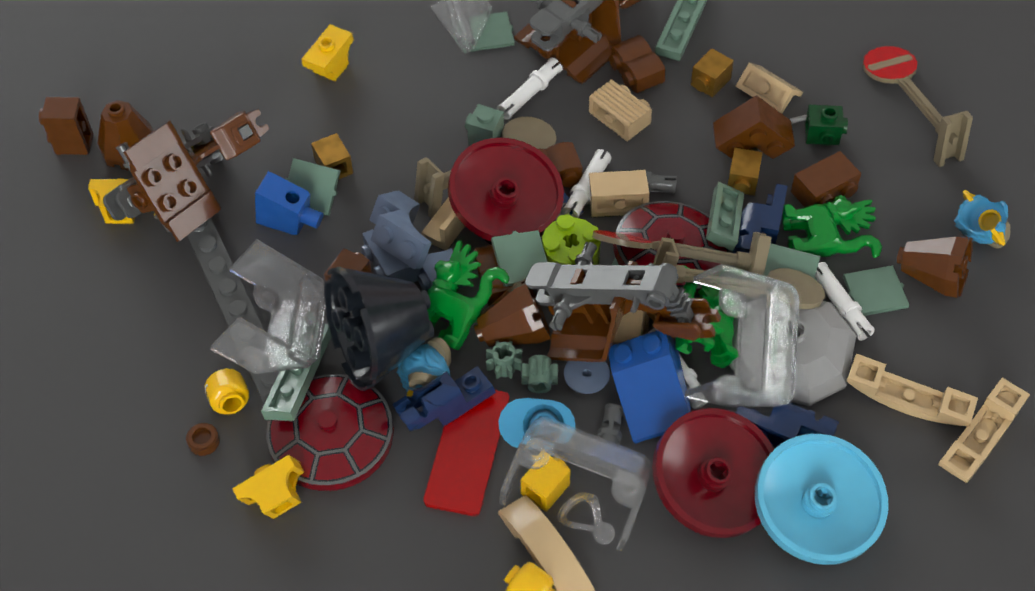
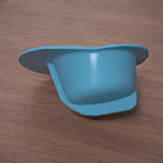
(521, 412)

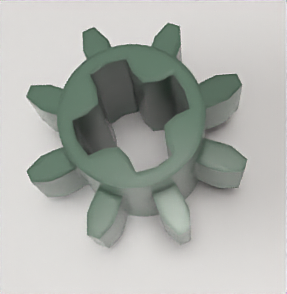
(503, 359)
(539, 374)

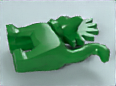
(821, 230)
(458, 308)
(721, 344)

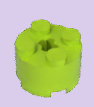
(566, 240)

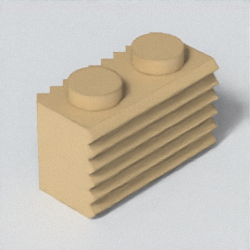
(620, 109)

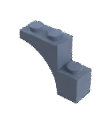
(395, 230)
(390, 266)

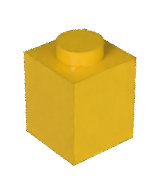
(546, 483)

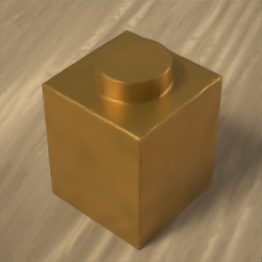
(711, 72)
(333, 154)
(745, 170)

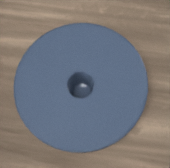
(586, 376)

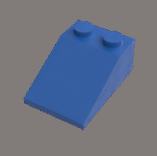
(649, 384)

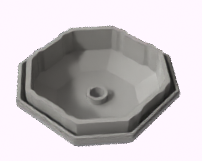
(823, 353)

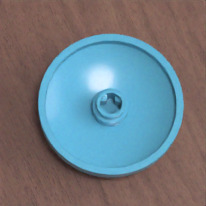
(821, 499)

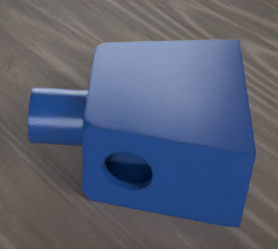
(284, 205)

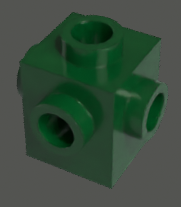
(825, 124)

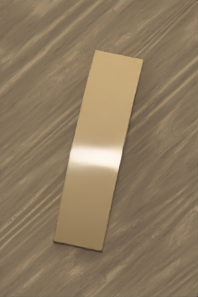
(911, 397)
(985, 430)
(545, 545)

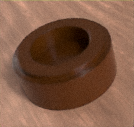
(202, 439)

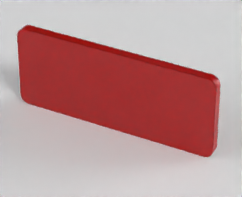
(466, 458)

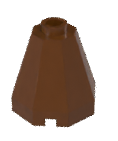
(118, 125)
(938, 262)
(513, 318)

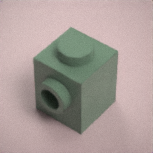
(484, 124)

